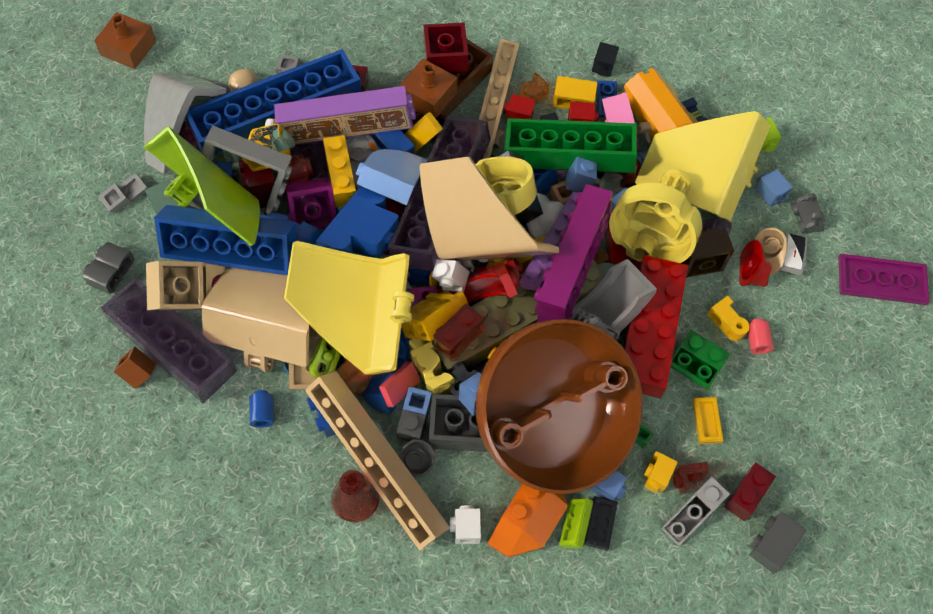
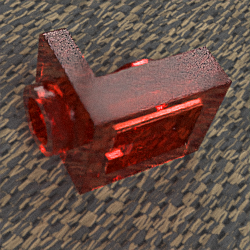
(693, 472)

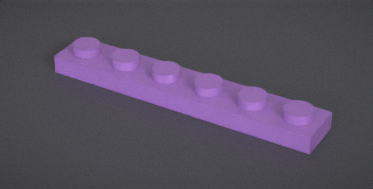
(534, 273)

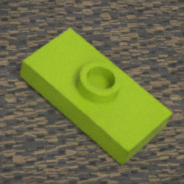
(576, 523)

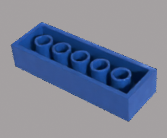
(200, 237)

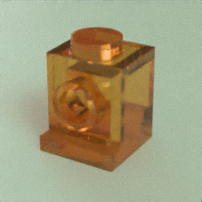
(535, 89)

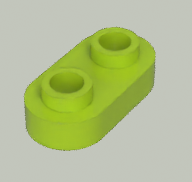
(325, 357)

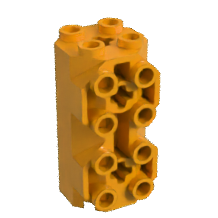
(656, 102)

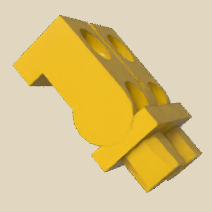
(432, 314)

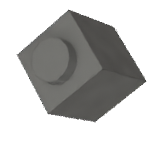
(411, 426)

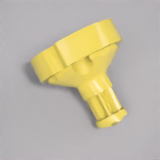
(511, 181)
(657, 219)

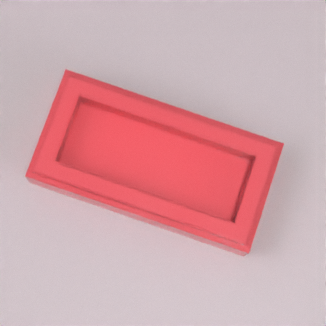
(397, 385)

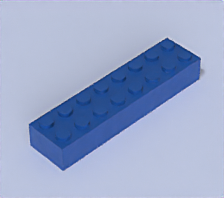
(254, 104)

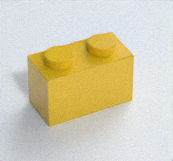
(573, 90)

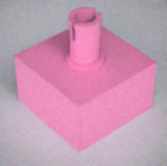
(618, 110)

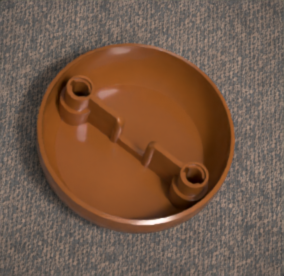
(558, 407)

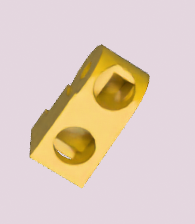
(728, 320)

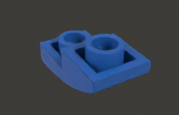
(604, 90)

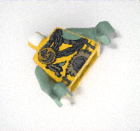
(271, 136)

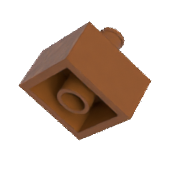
(125, 40)
(430, 88)

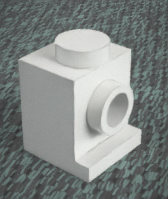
(450, 275)

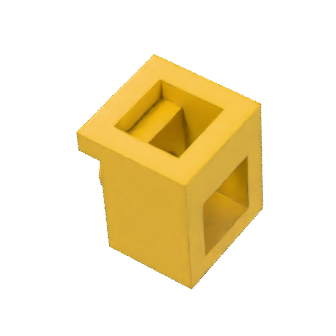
(659, 472)

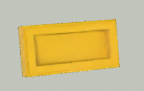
(707, 420)

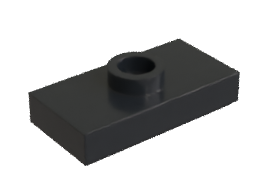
(601, 523)

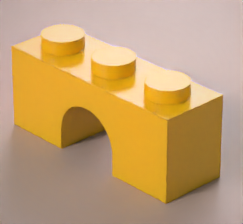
(339, 169)

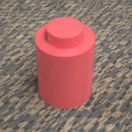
(760, 337)

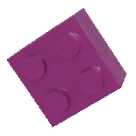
(311, 202)

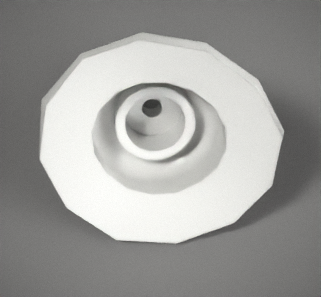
(541, 225)

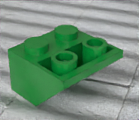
(699, 359)

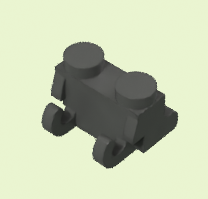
(809, 213)

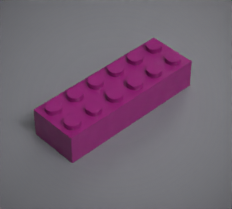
(575, 256)

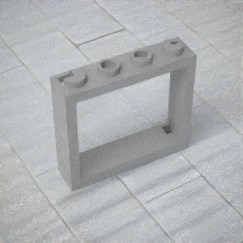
(251, 151)

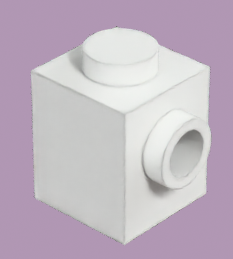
(466, 525)

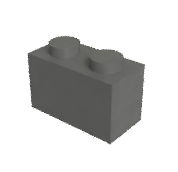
(777, 542)

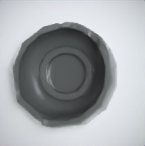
(417, 457)

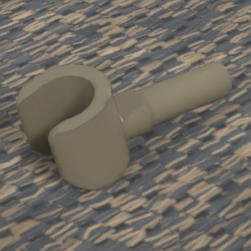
(645, 128)

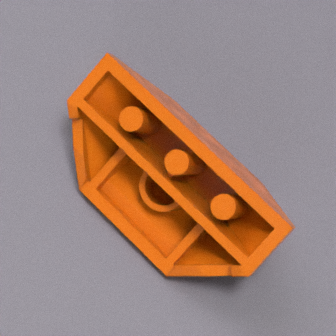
(528, 521)

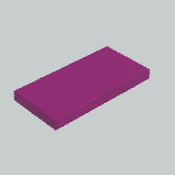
(883, 279)

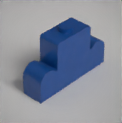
(361, 225)

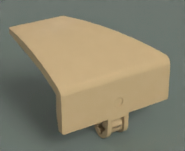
(469, 217)
(251, 315)

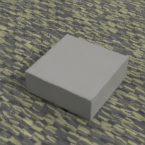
(286, 63)

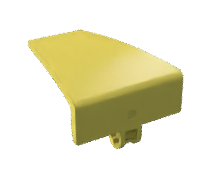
(714, 154)
(352, 302)

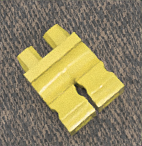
(429, 365)

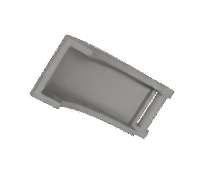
(619, 295)

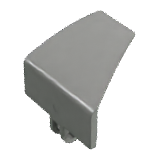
(169, 102)

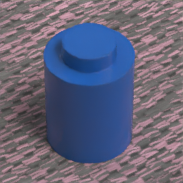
(261, 409)

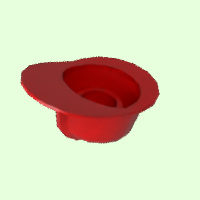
(754, 266)

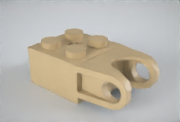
(179, 284)

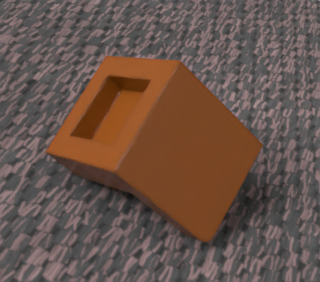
(135, 367)

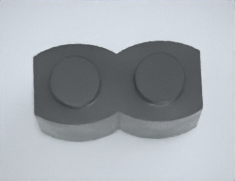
(108, 267)

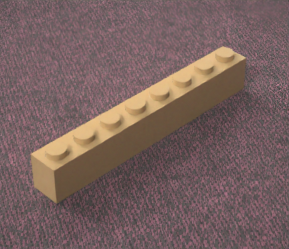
(377, 459)

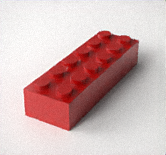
(653, 331)

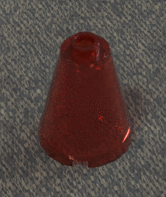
(354, 497)

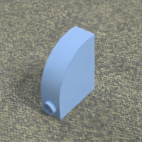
(391, 173)

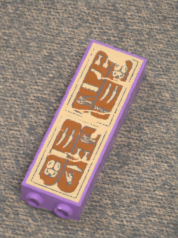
(347, 114)

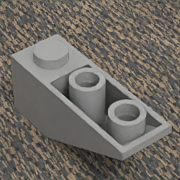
(696, 510)

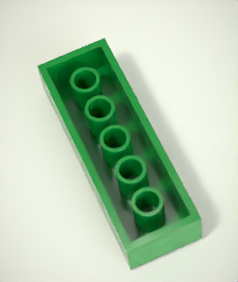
(559, 142)

